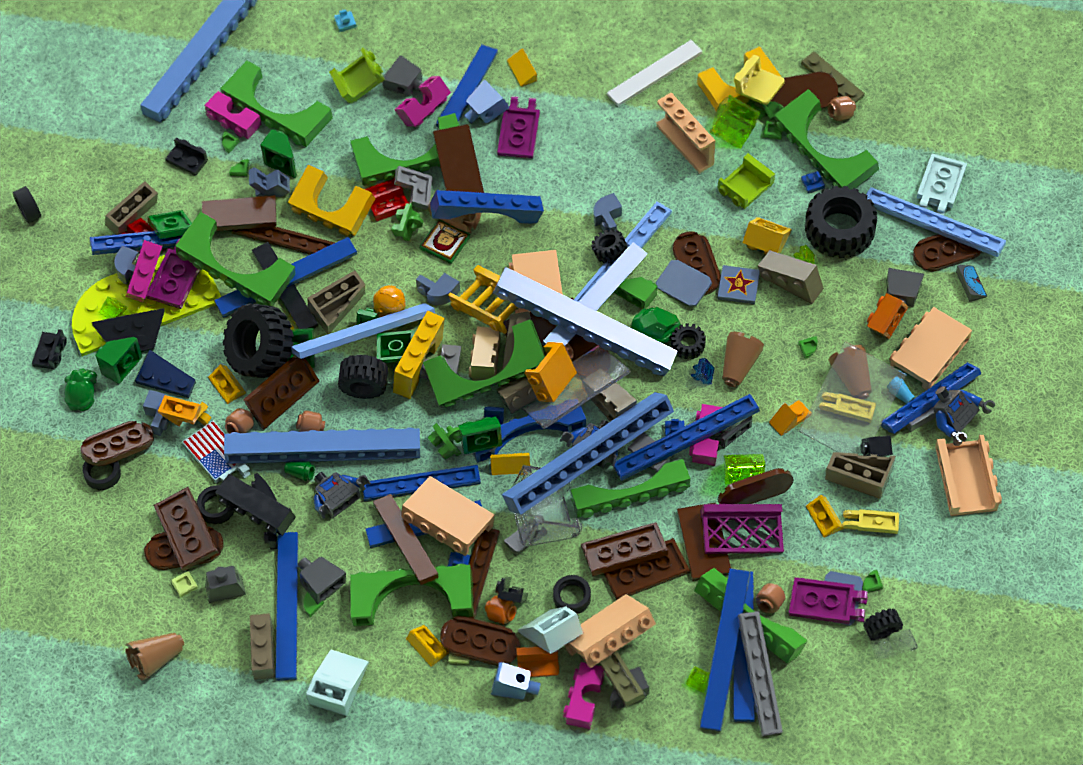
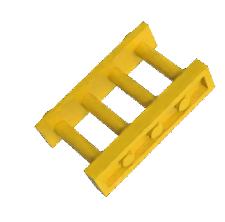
(490, 279)

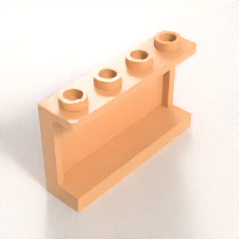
(686, 133)
(540, 267)
(931, 347)
(968, 477)
(447, 515)
(611, 630)

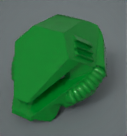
(656, 324)

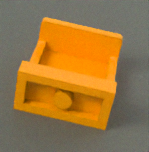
(552, 373)

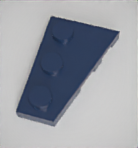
(164, 376)

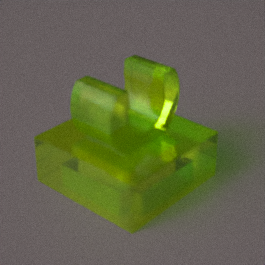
(805, 254)
(698, 679)

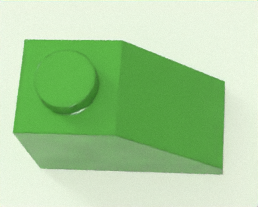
(637, 291)

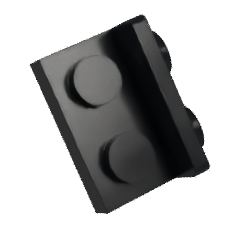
(187, 156)
(49, 350)
(510, 593)

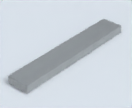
(760, 673)

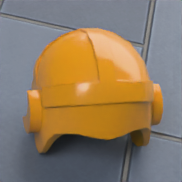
(388, 300)

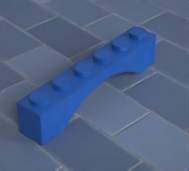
(455, 203)
(515, 427)

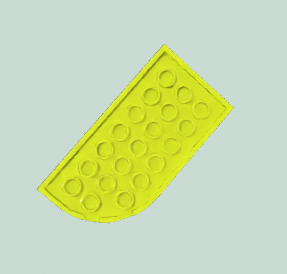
(86, 311)

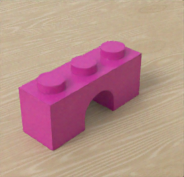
(434, 94)
(243, 124)
(143, 271)
(706, 450)
(579, 712)

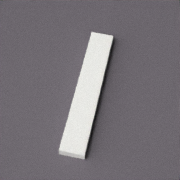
(654, 73)

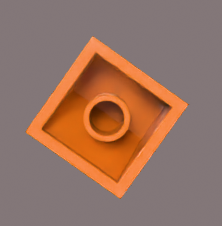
(887, 315)

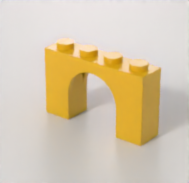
(717, 90)
(347, 219)
(425, 340)

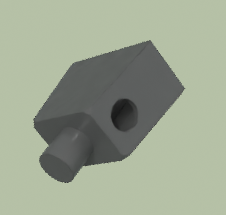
(403, 77)
(904, 285)
(320, 578)
(224, 584)

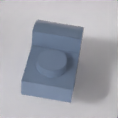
(269, 185)
(606, 210)
(125, 263)
(438, 292)
(151, 407)

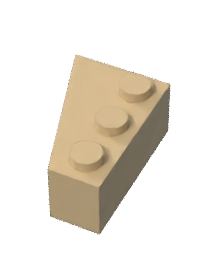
(485, 354)

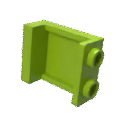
(358, 77)
(747, 182)

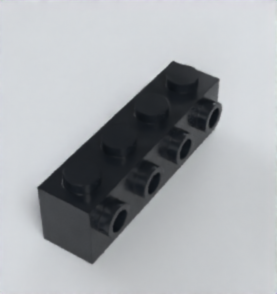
(255, 505)

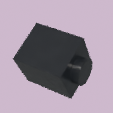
(877, 446)

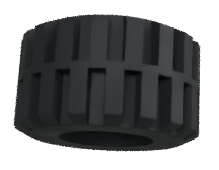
(362, 376)

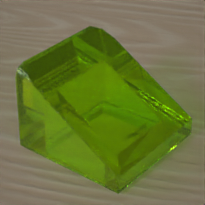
(112, 308)

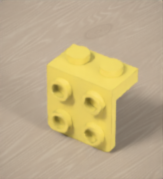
(757, 83)

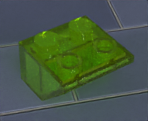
(734, 121)
(742, 467)

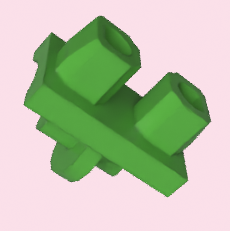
(408, 220)
(440, 435)

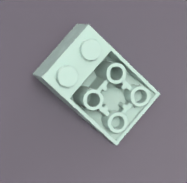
(553, 629)
(336, 682)

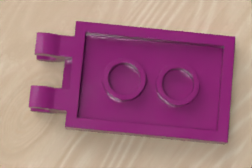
(519, 130)
(173, 280)
(826, 601)

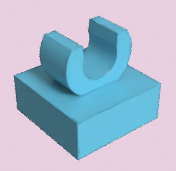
(345, 20)

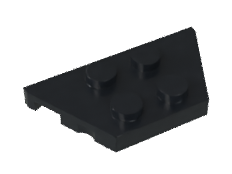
(142, 325)

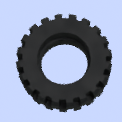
(835, 240)
(241, 340)

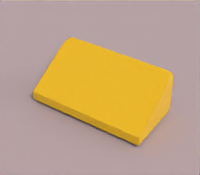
(522, 68)
(226, 383)
(509, 463)
(824, 516)
(426, 645)

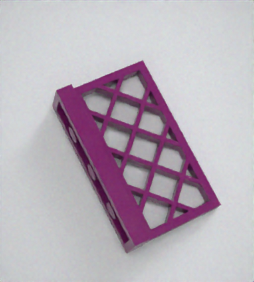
(742, 512)

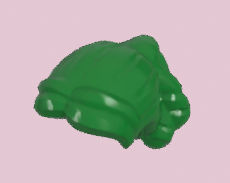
(80, 389)

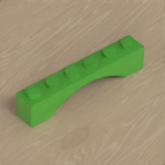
(591, 499)
(779, 639)

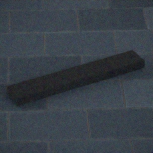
(290, 297)

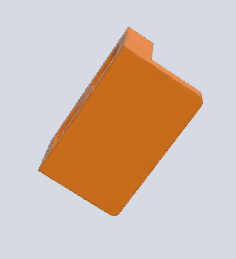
(538, 661)

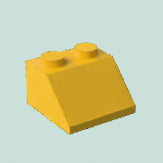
(765, 235)

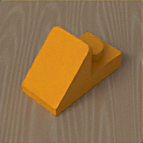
(179, 410)
(788, 417)

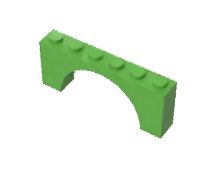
(795, 122)
(299, 126)
(376, 167)
(261, 286)
(451, 387)
(371, 588)

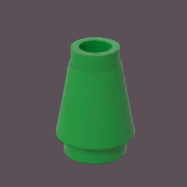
(300, 470)

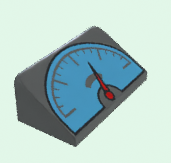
(970, 282)

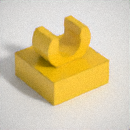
(203, 417)

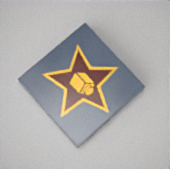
(738, 284)

